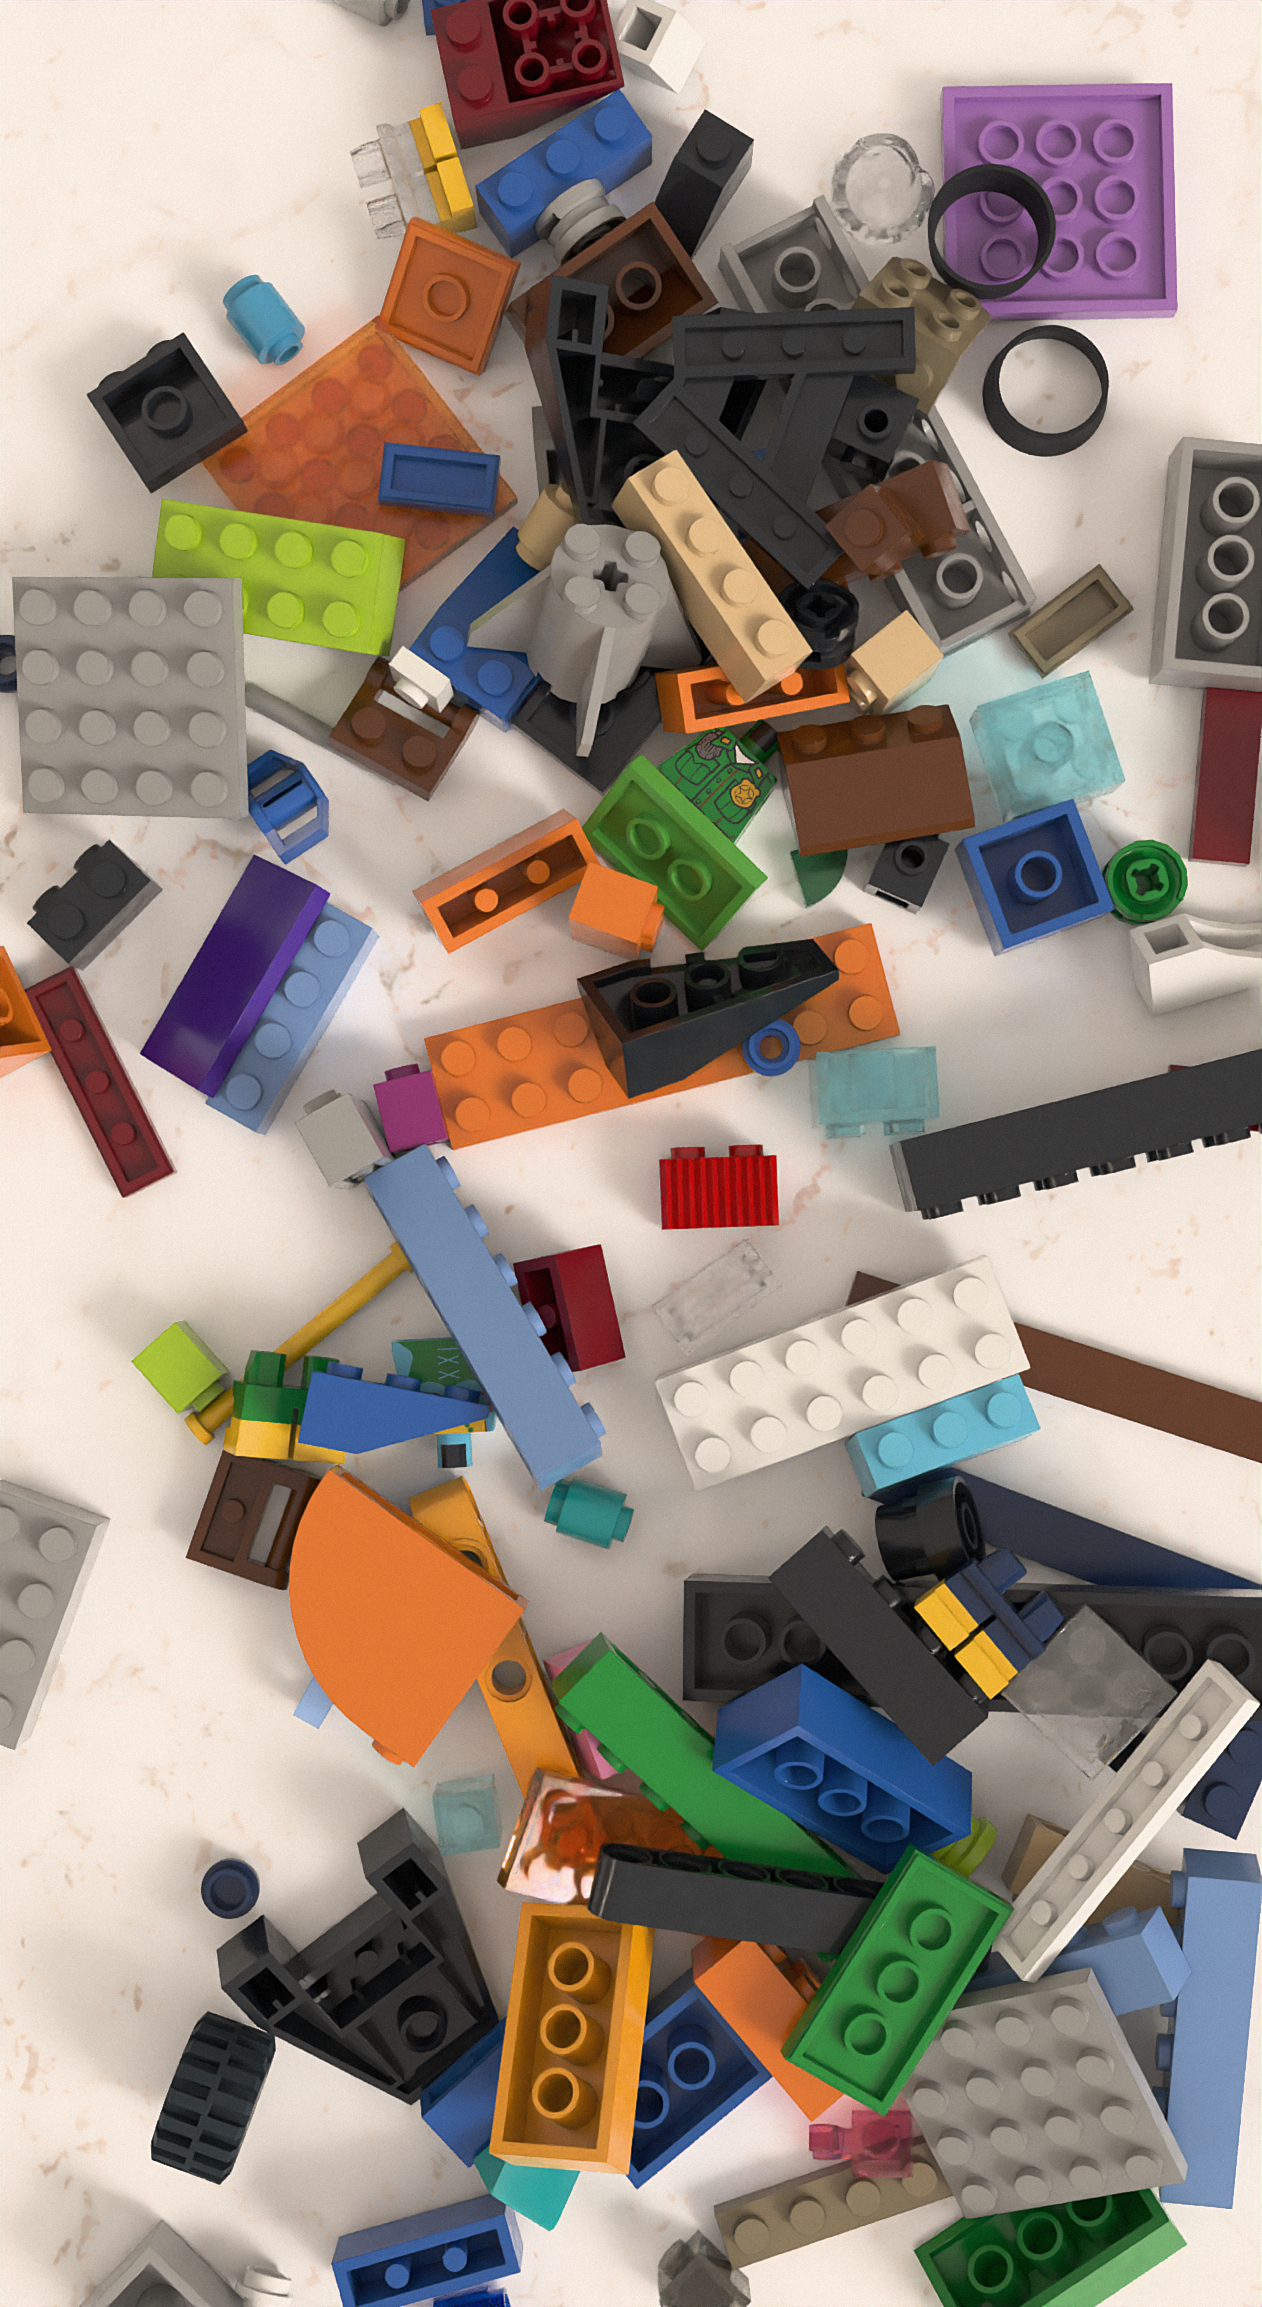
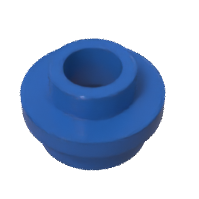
(785, 1061)

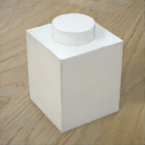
(657, 43)

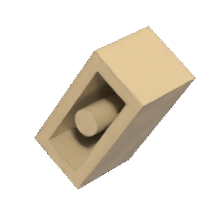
(891, 666)

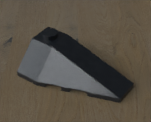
(679, 1017)

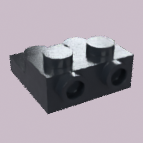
(167, 412)

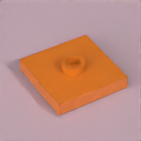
(448, 295)

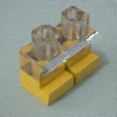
(423, 174)

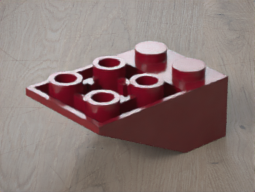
(523, 63)

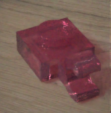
(873, 2143)

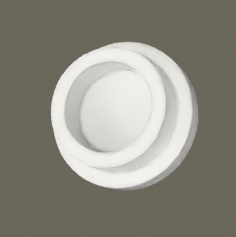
(264, 2288)

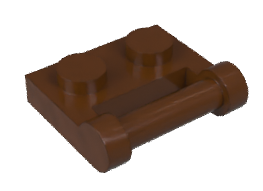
(396, 744)
(235, 1514)

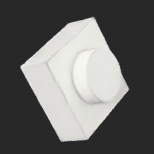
(419, 681)

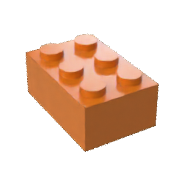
(762, 2001)

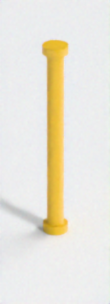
(309, 1336)

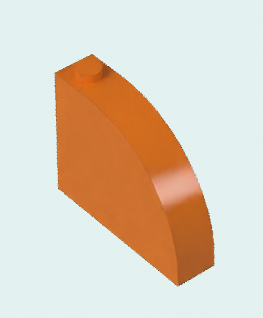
(391, 1615)

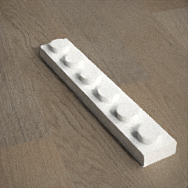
(1124, 1819)

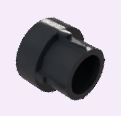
(930, 1531)

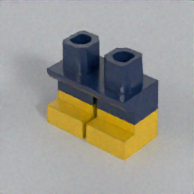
(1008, 1638)

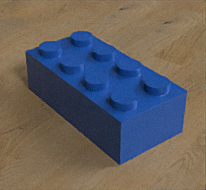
(841, 1769)

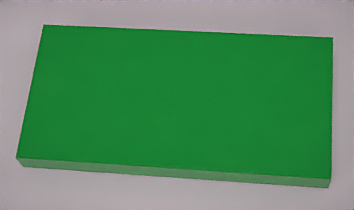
(896, 1980)

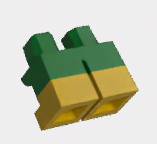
(270, 1414)

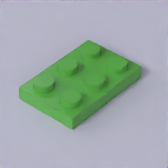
(668, 842)

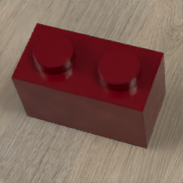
(574, 1305)

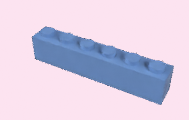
(484, 1316)
(1209, 2020)

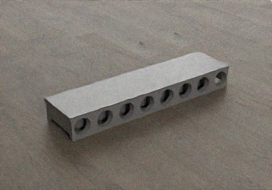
(954, 596)

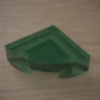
(818, 874)

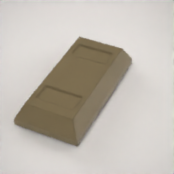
(1070, 621)

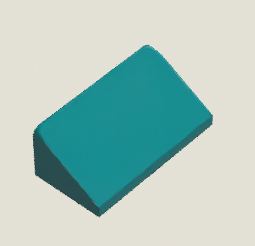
(529, 2190)

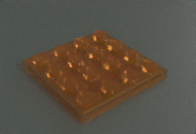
(321, 445)

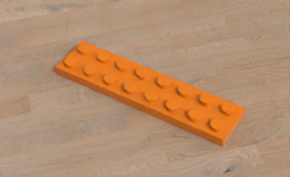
(550, 1069)

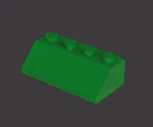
(1051, 2252)

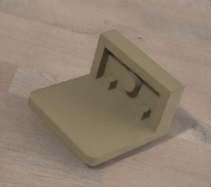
(944, 324)

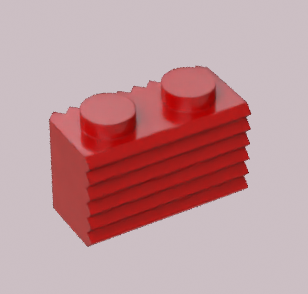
(718, 1189)

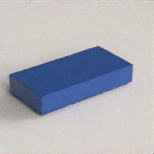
(439, 480)

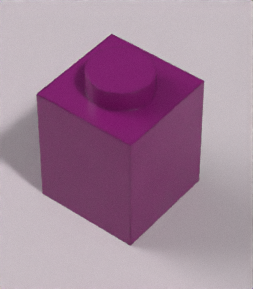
(410, 1109)

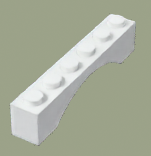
(1194, 960)

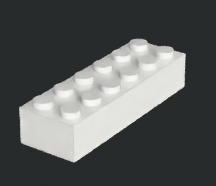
(841, 1372)

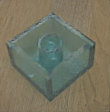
(1047, 747)
(873, 1090)

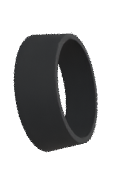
(1001, 180)
(1018, 435)

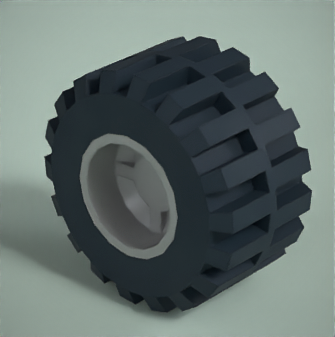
(212, 2097)

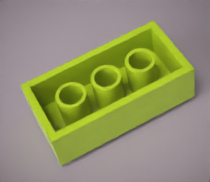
(296, 575)

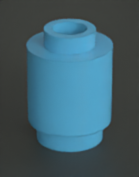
(264, 320)

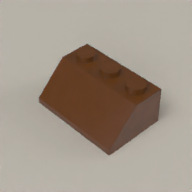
(647, 284)
(874, 779)

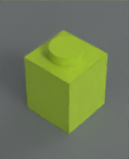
(182, 1368)

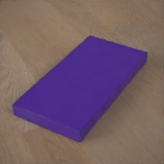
(234, 975)

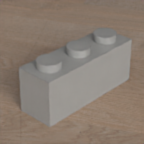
(343, 1138)

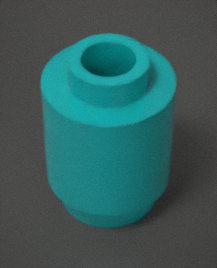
(589, 1512)

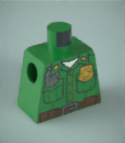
(726, 775)

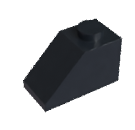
(703, 179)

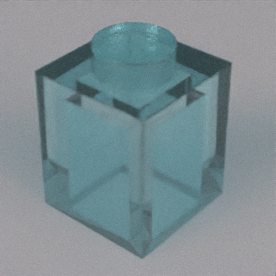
(467, 1815)

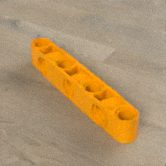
(525, 1713)

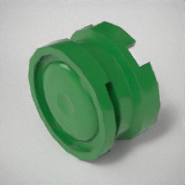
(1145, 882)

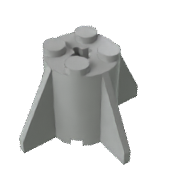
(593, 620)

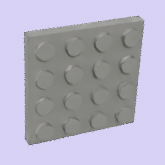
(131, 696)
(1039, 2100)

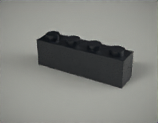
(880, 1644)

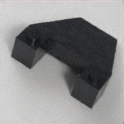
(598, 395)
(385, 1988)

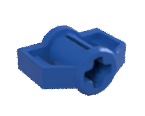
(286, 803)

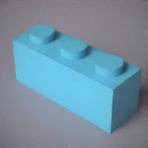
(942, 1435)

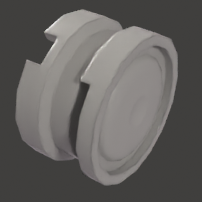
(578, 219)

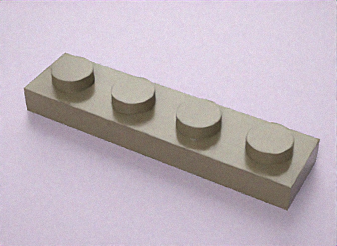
(823, 2207)

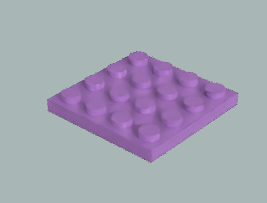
(1112, 188)

